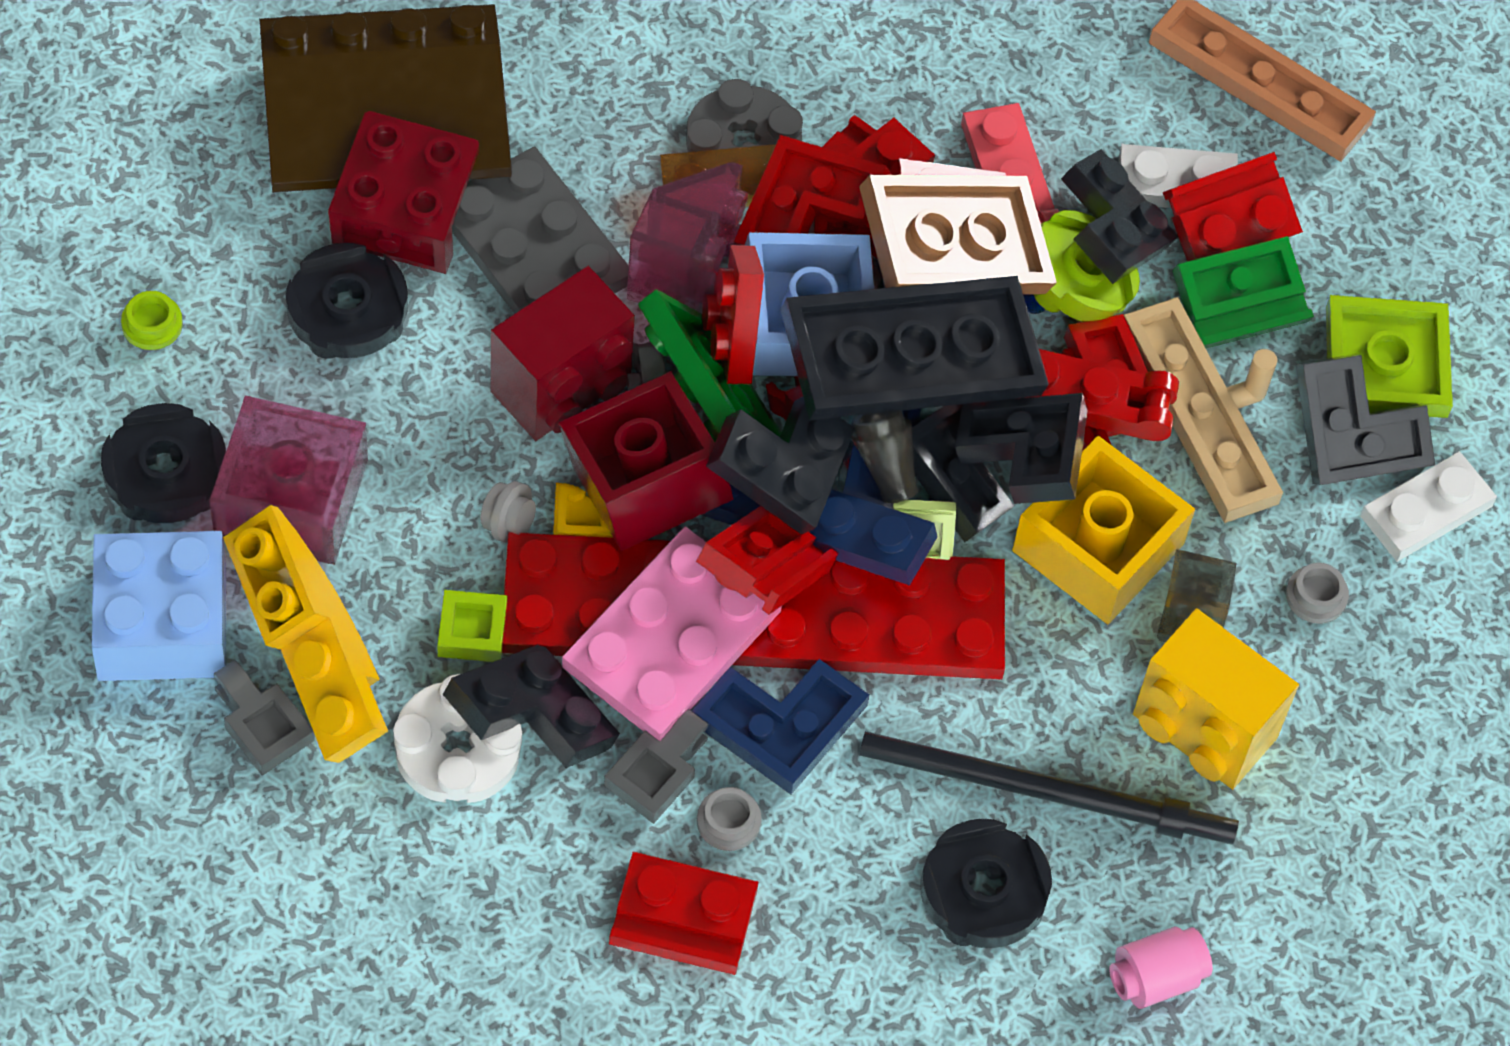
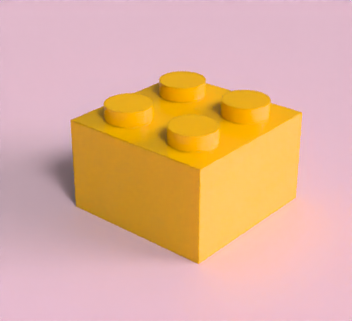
(1109, 536)
(1214, 699)

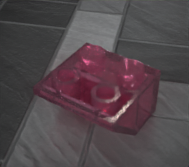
(686, 235)

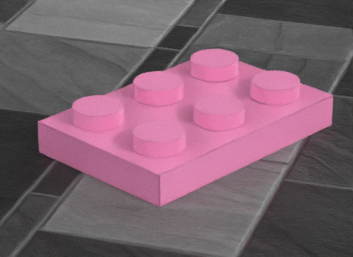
(666, 638)

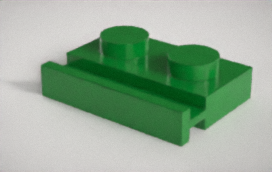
(1243, 292)

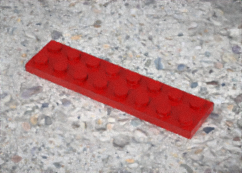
(849, 618)

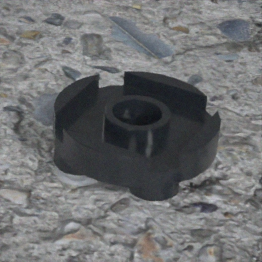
(353, 331)
(135, 446)
(1004, 855)

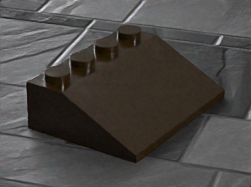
(403, 63)

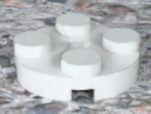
(453, 774)

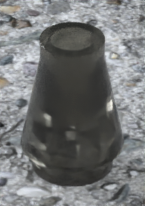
(887, 451)

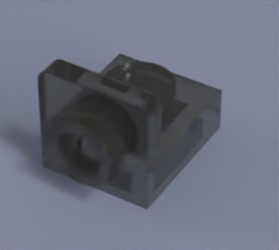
(1193, 584)

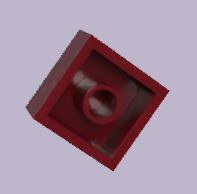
(562, 353)
(645, 461)

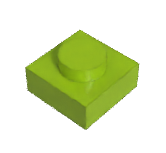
(472, 626)

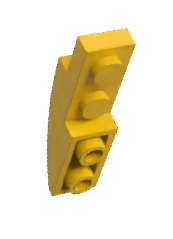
(312, 629)

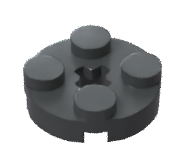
(740, 108)

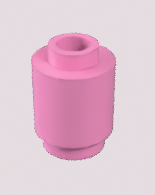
(1160, 966)

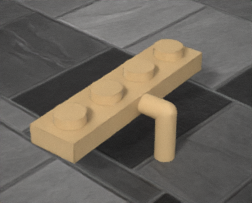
(1208, 410)

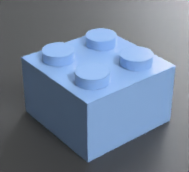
(802, 267)
(159, 605)

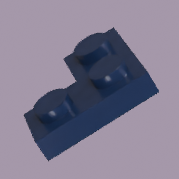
(786, 736)

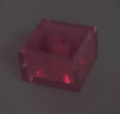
(294, 461)

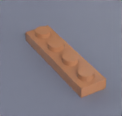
(1262, 77)

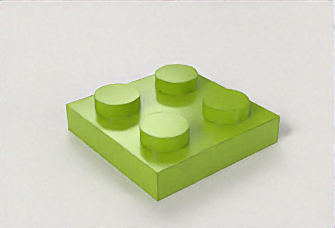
(1400, 347)

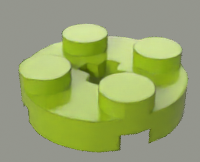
(1081, 290)

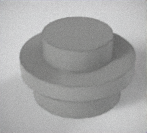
(508, 510)
(1317, 593)
(729, 819)

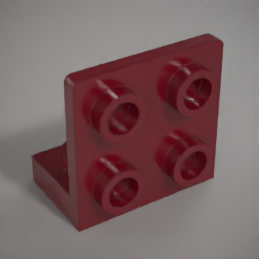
(402, 191)

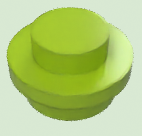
(151, 320)

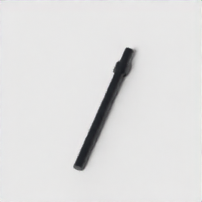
(1170, 817)

